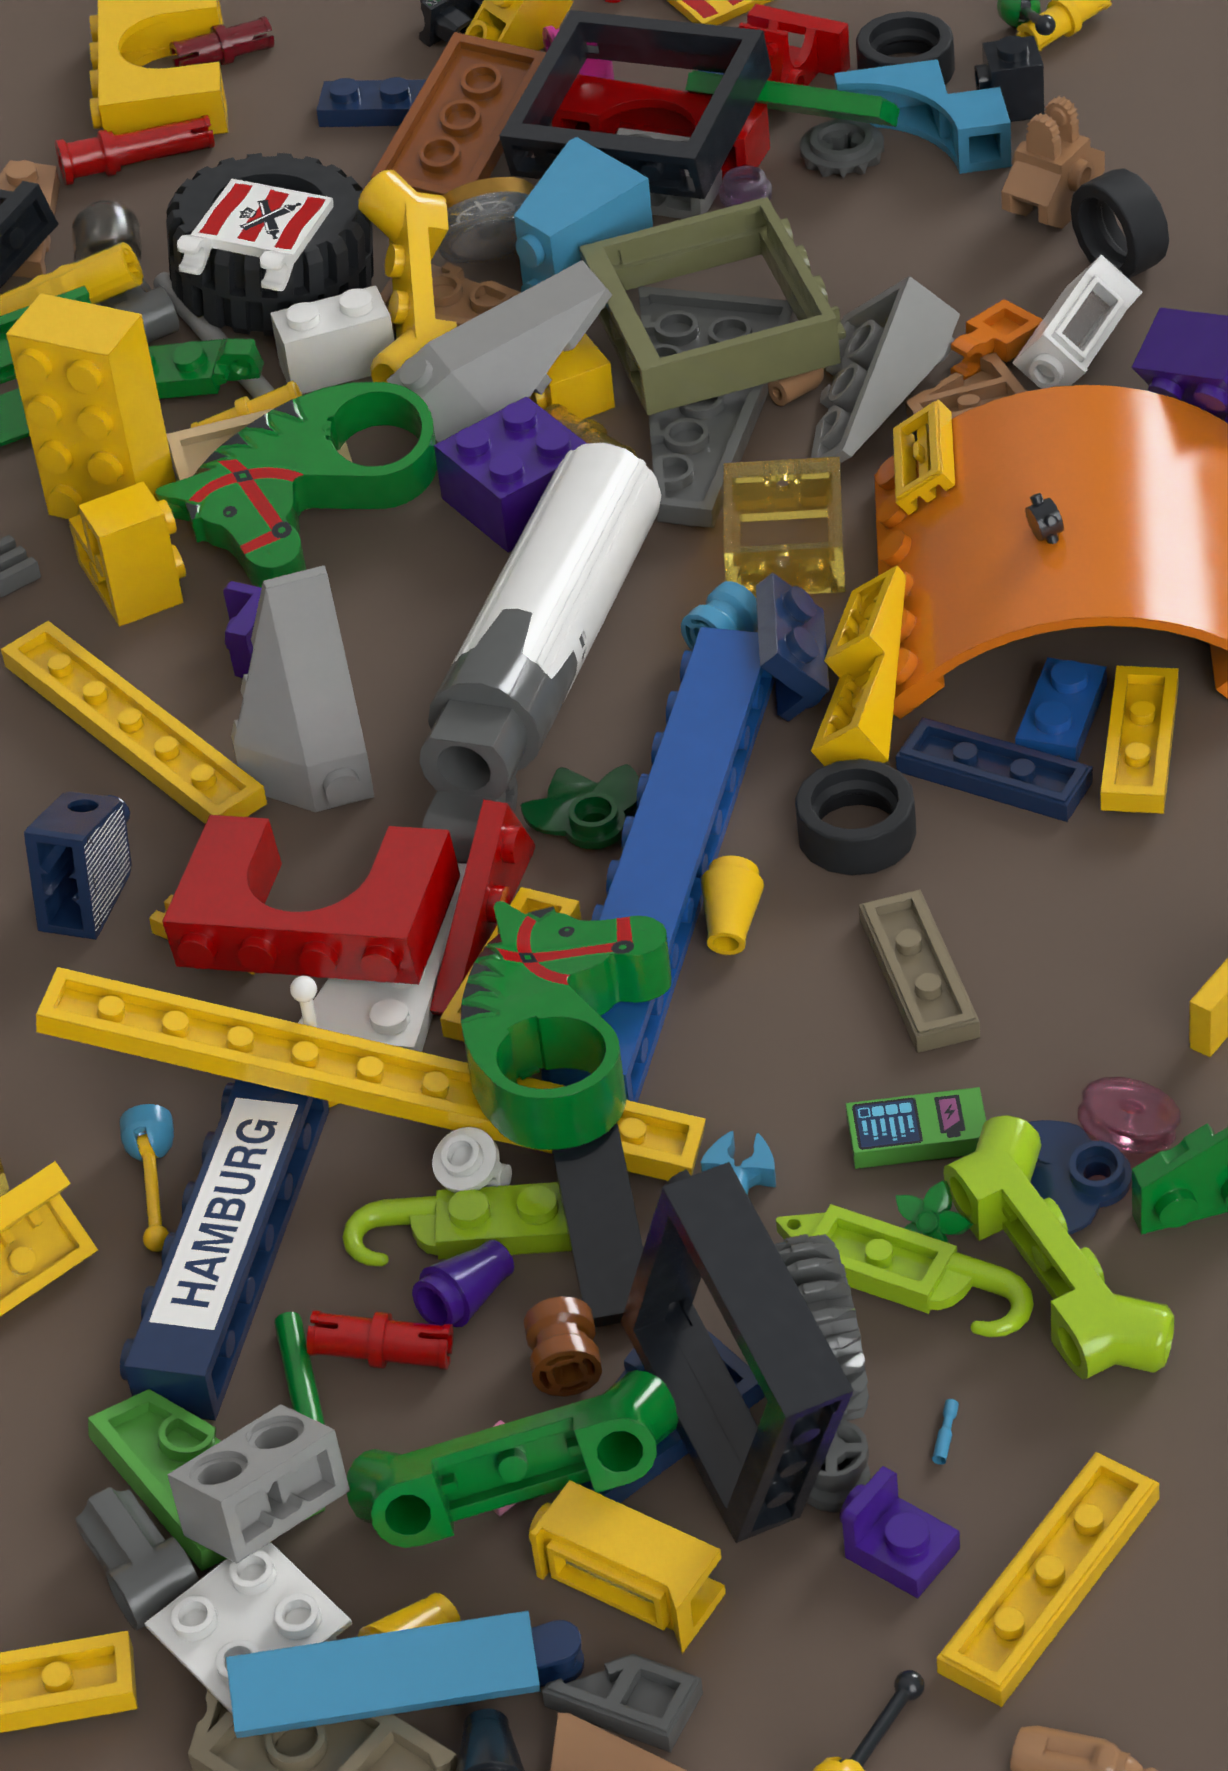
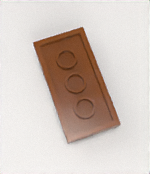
(459, 114)

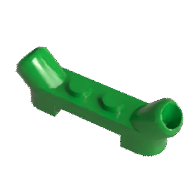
(596, 1440)

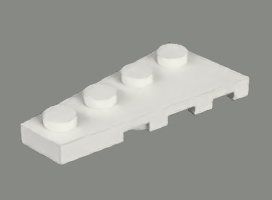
(386, 1011)

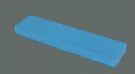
(382, 1674)

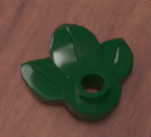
(585, 810)

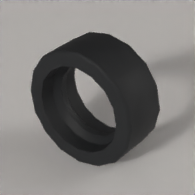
(906, 33)
(1137, 211)
(858, 849)

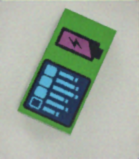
(915, 1127)

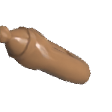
(1059, 1750)

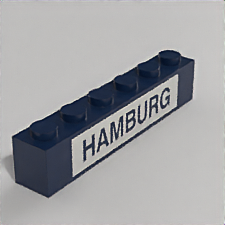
(223, 1247)

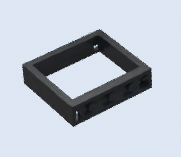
(647, 41)
(714, 1233)

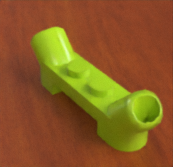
(1087, 1320)

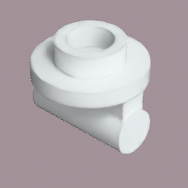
(469, 1161)

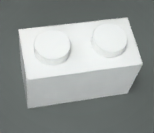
(332, 338)

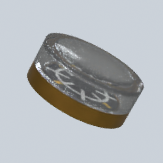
(483, 220)

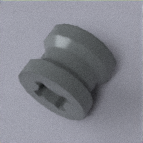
(849, 1452)

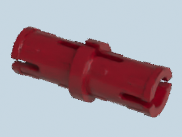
(223, 43)

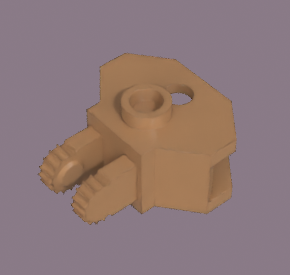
(1051, 165)

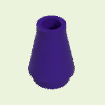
(460, 1285)

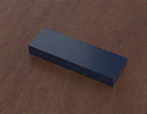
(994, 769)

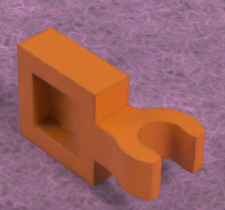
(998, 329)

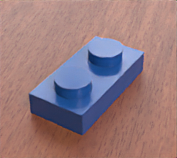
(1062, 707)

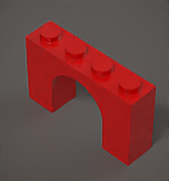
(371, 935)

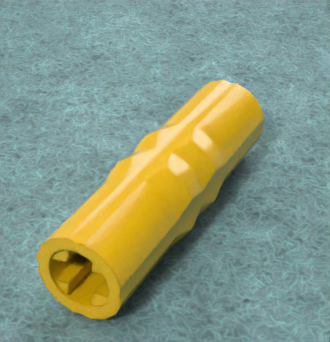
(102, 274)

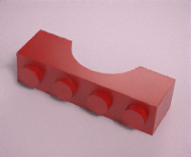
(612, 104)

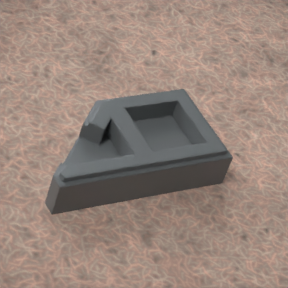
(631, 1699)

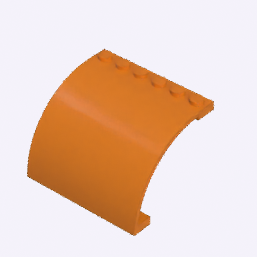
(1139, 542)

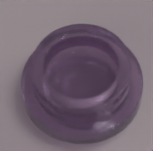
(744, 185)

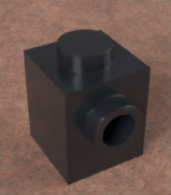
(1018, 71)

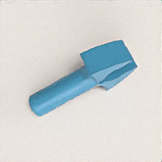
(753, 1171)

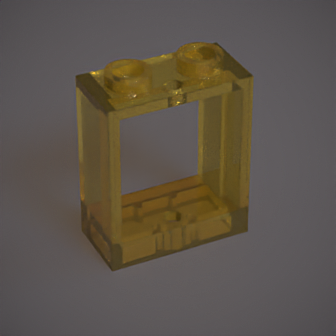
(812, 492)

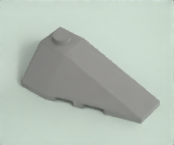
(503, 350)

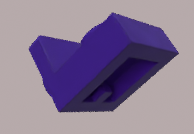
(242, 608)
(895, 1536)

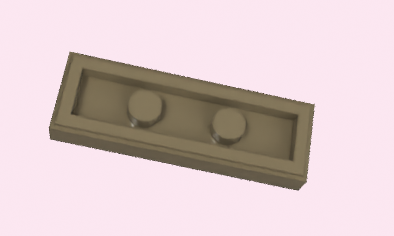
(919, 971)

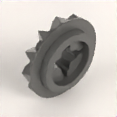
(828, 147)

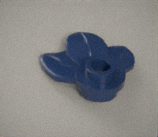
(1066, 1164)

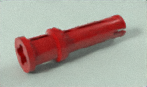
(110, 152)

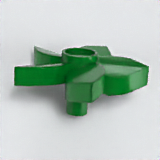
(932, 1214)

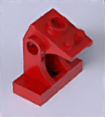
(823, 48)

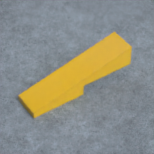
(866, 662)

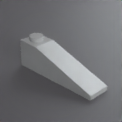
(883, 358)
(298, 702)

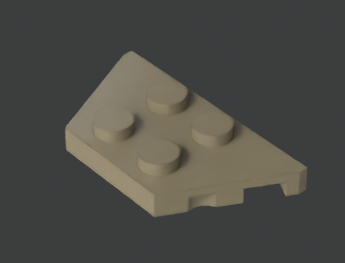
(353, 1745)

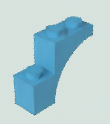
(965, 125)

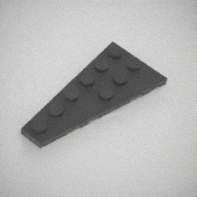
(700, 437)

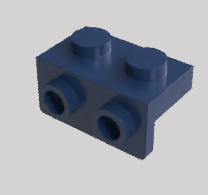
(792, 645)

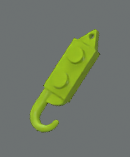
(451, 1223)
(912, 1266)

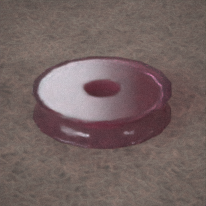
(1129, 1114)

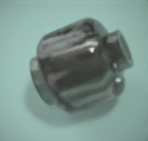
(103, 226)

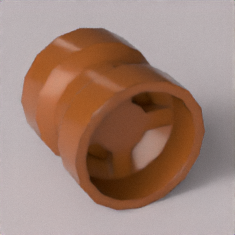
(562, 1346)

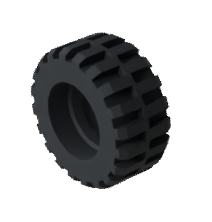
(230, 284)

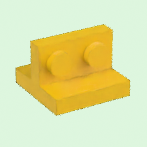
(38, 1237)

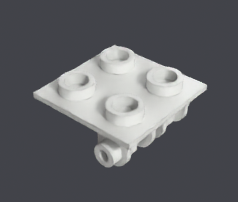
(242, 1611)

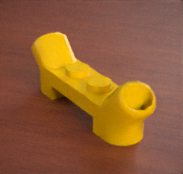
(415, 230)

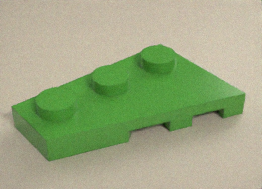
(146, 1442)

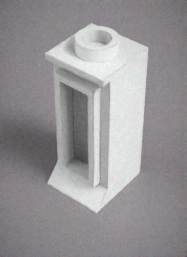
(1077, 325)

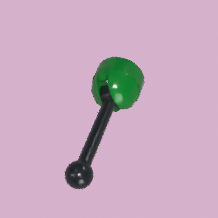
(1021, 11)

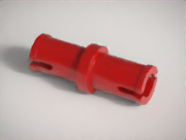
(380, 1339)

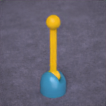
(146, 1148)

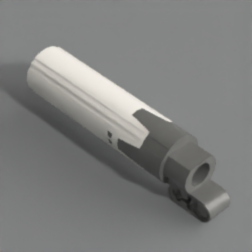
(534, 634)

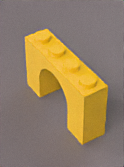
(140, 98)

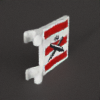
(257, 223)

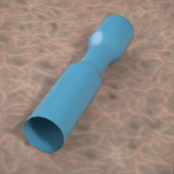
(945, 1434)

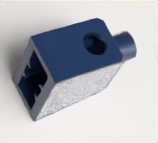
(78, 862)

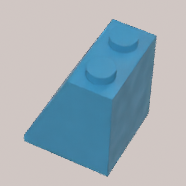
(578, 203)

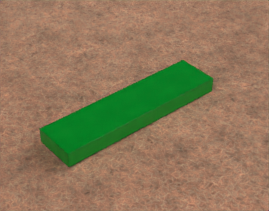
(809, 100)

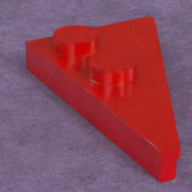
(492, 874)

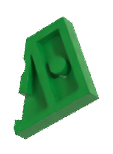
(1182, 1182)

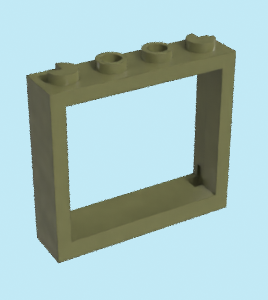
(731, 364)

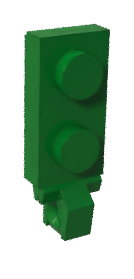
(203, 365)

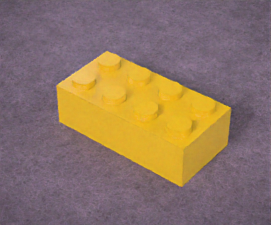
(89, 401)

